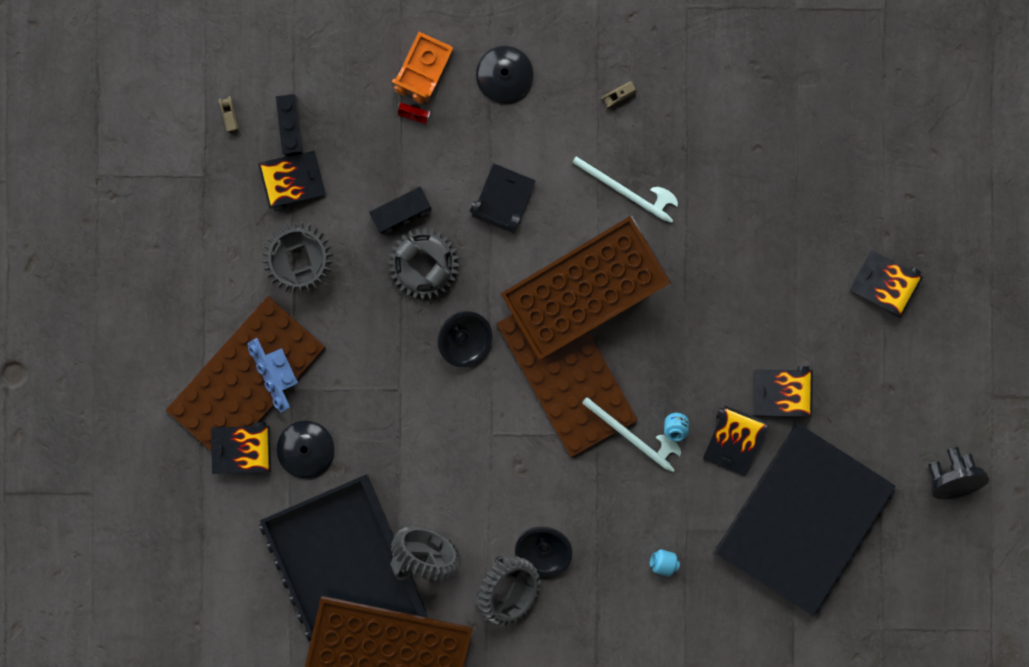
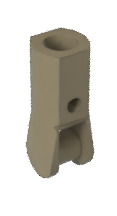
(621, 93)
(229, 117)

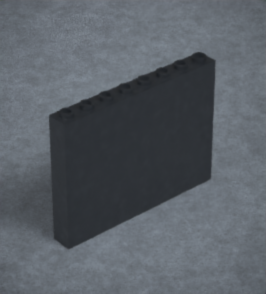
(805, 519)
(338, 550)

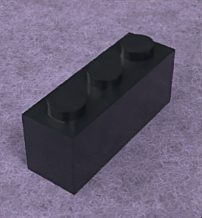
(289, 124)
(400, 211)

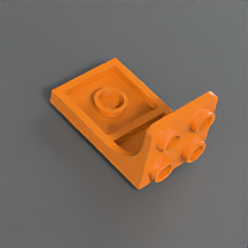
(422, 68)

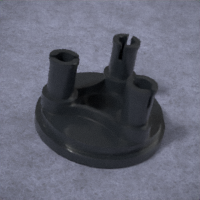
(962, 478)

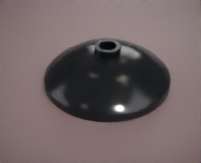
(509, 87)
(473, 343)
(319, 446)
(548, 558)

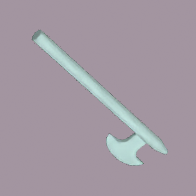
(663, 196)
(667, 445)

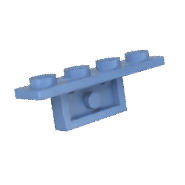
(275, 372)

